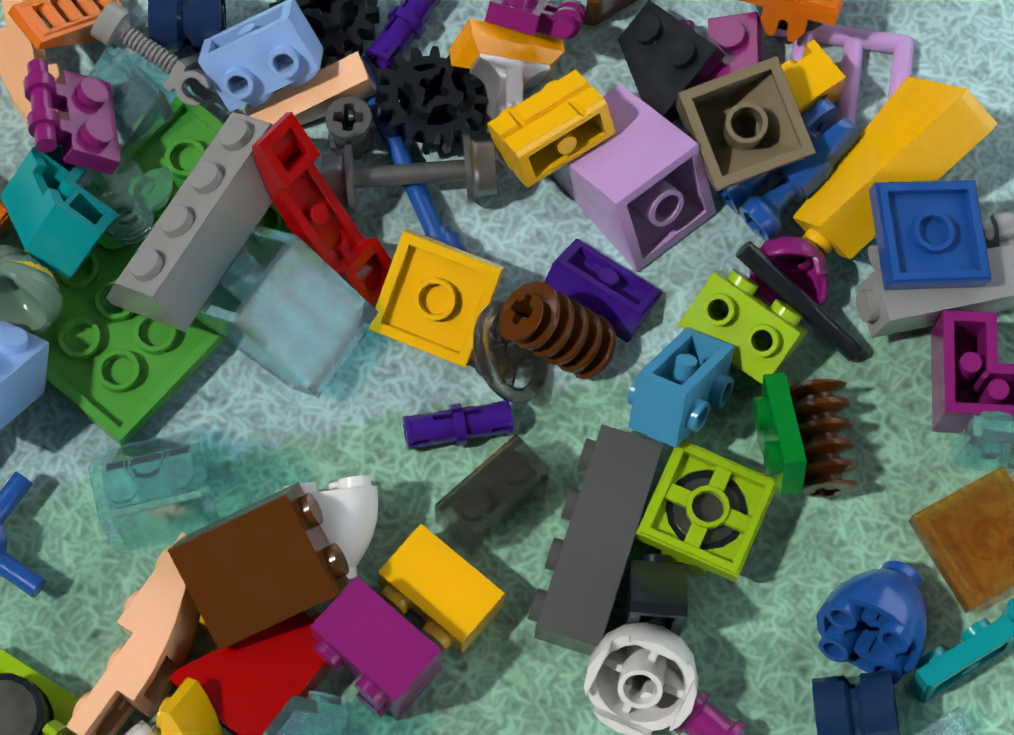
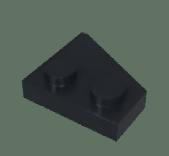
(666, 58)

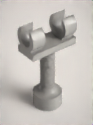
(114, 26)

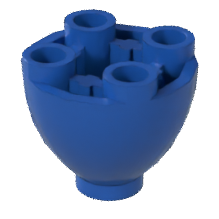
(876, 620)

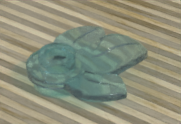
(132, 197)

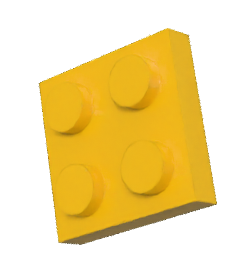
(435, 297)

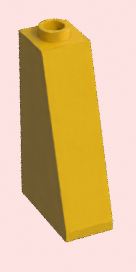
(909, 140)

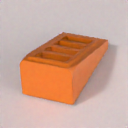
(68, 19)

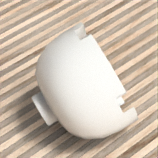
(641, 679)

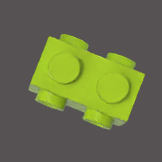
(746, 323)

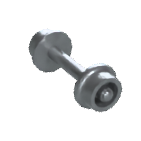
(477, 168)

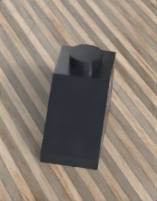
(657, 592)

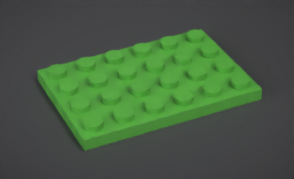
(111, 359)

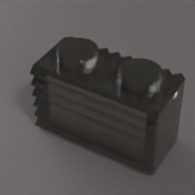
(492, 495)

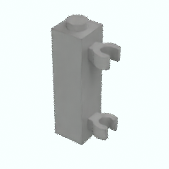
(913, 309)

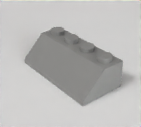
(198, 230)

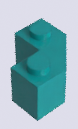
(53, 213)

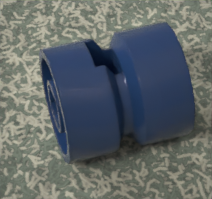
(185, 22)
(858, 707)

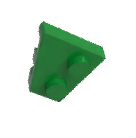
(779, 435)

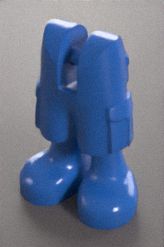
(799, 178)

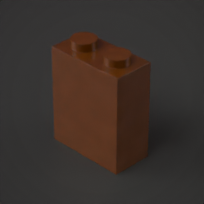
(260, 565)

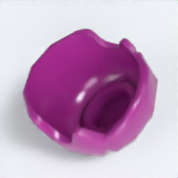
(801, 262)

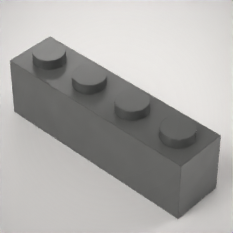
(597, 541)

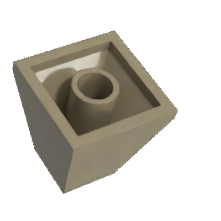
(745, 123)

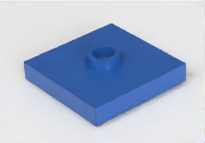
(929, 234)

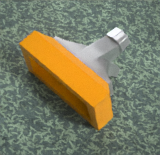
(504, 61)

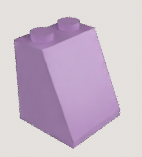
(642, 183)

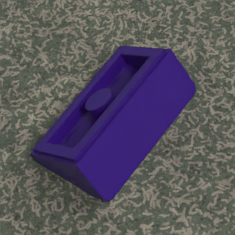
(603, 287)

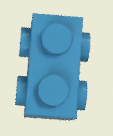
(681, 387)

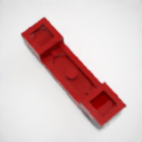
(312, 209)

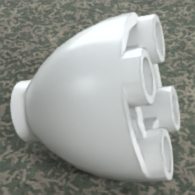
(348, 515)

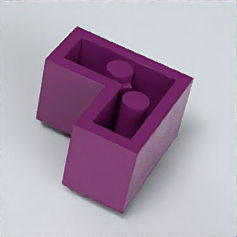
(967, 370)
(379, 647)

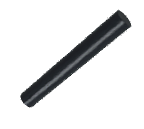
(799, 300)

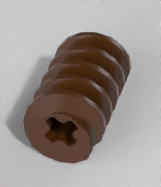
(558, 329)
(819, 429)

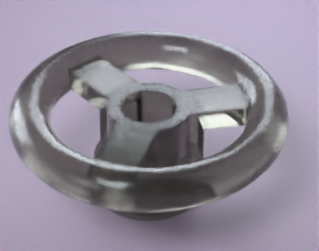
(498, 359)

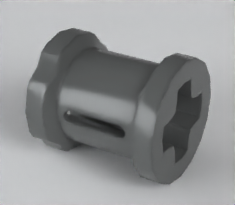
(337, 121)

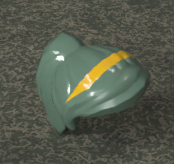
(27, 291)

